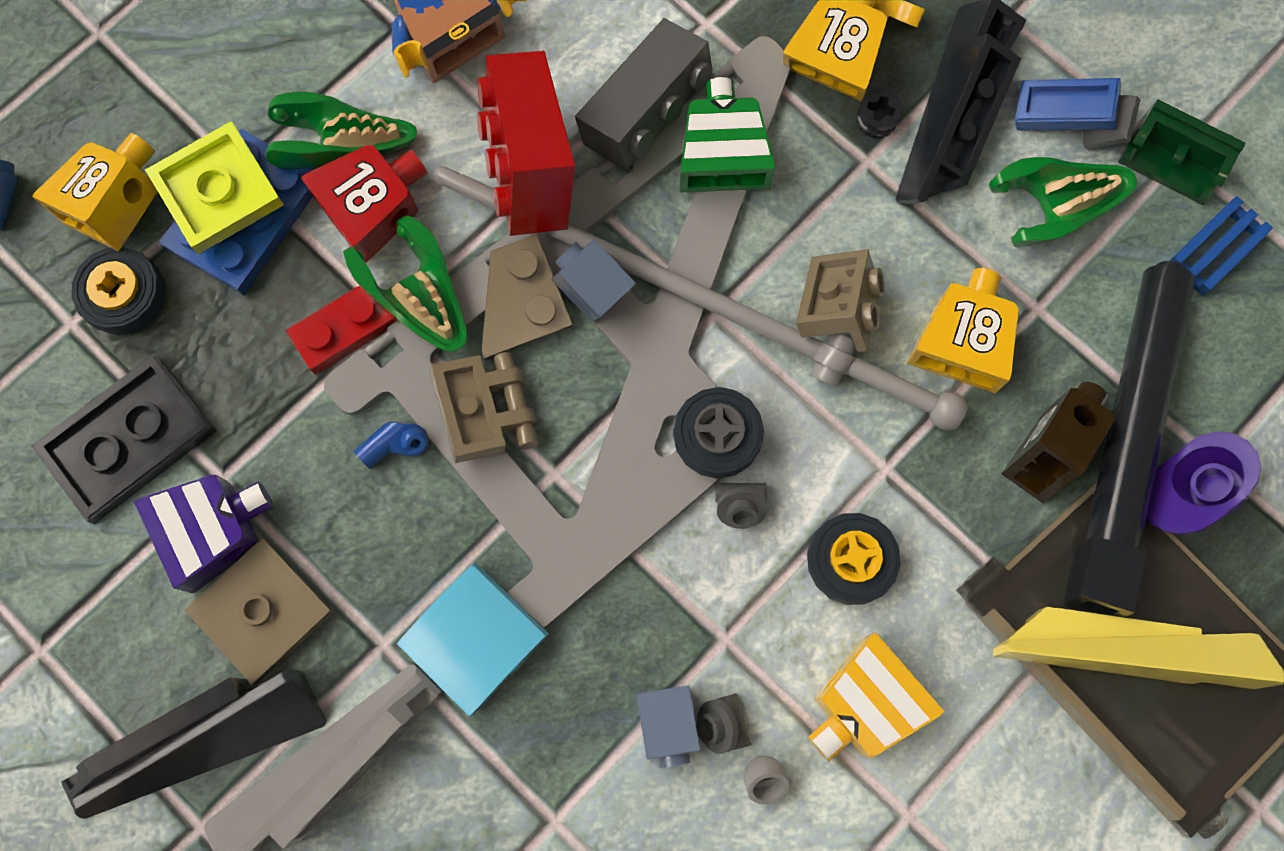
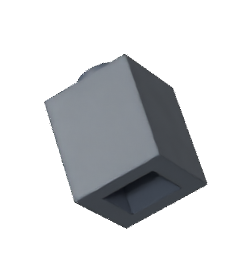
(591, 279)
(668, 725)

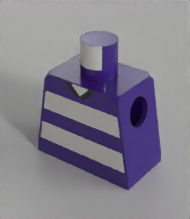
(202, 527)

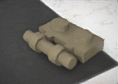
(469, 409)

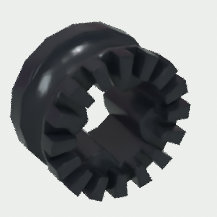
(892, 109)

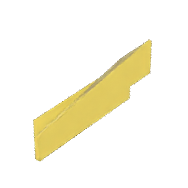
(1142, 649)

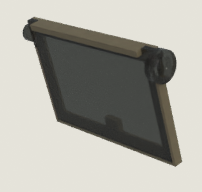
(1172, 739)

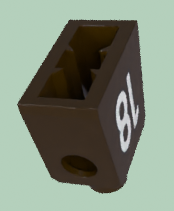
(1061, 442)

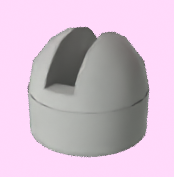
(765, 780)

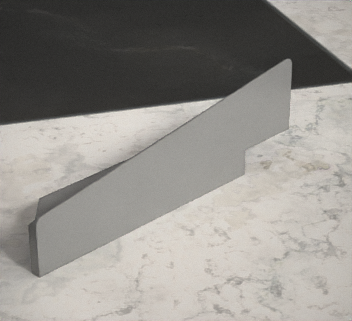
(319, 774)

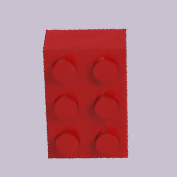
(526, 143)

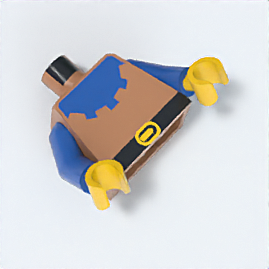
(445, 33)

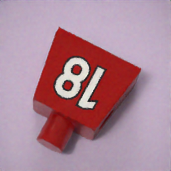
(366, 195)

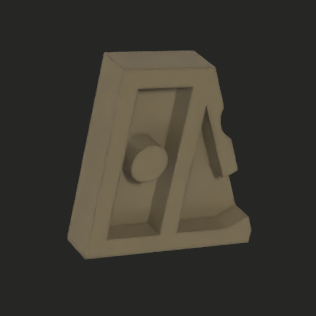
(520, 298)

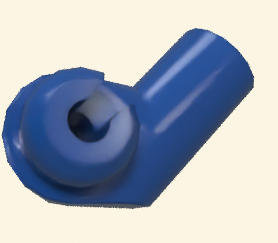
(393, 438)

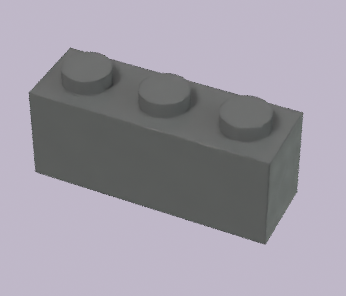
(645, 94)

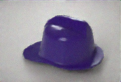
(1203, 483)

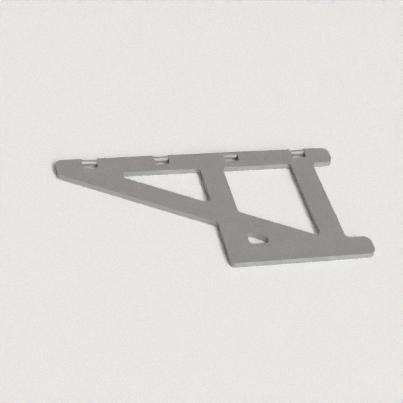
(631, 486)

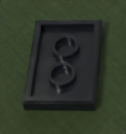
(123, 439)

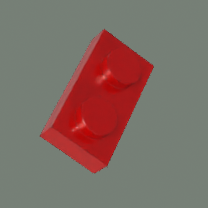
(339, 329)

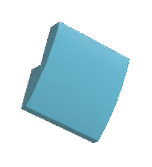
(472, 639)

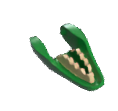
(339, 127)
(1067, 193)
(422, 300)

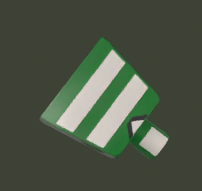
(725, 143)

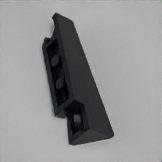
(963, 100)
(194, 739)

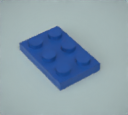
(244, 254)

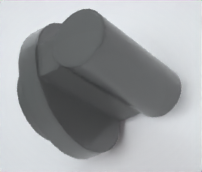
(741, 504)
(722, 725)

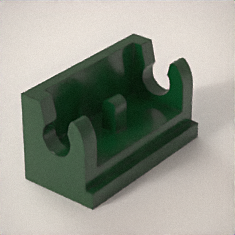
(1181, 152)

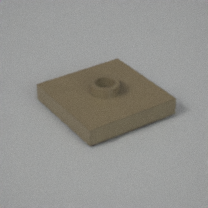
(259, 611)

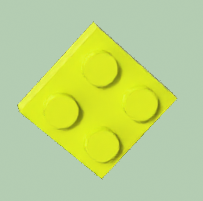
(214, 187)

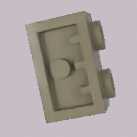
(842, 297)

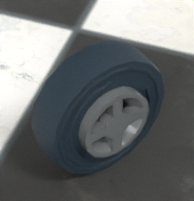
(718, 413)

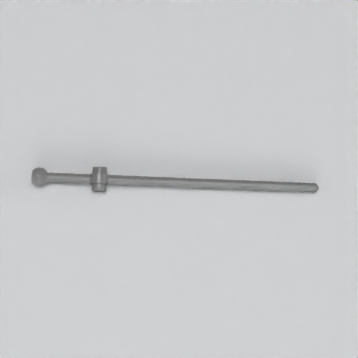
(831, 358)

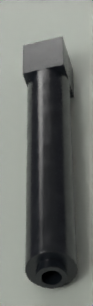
(1109, 561)

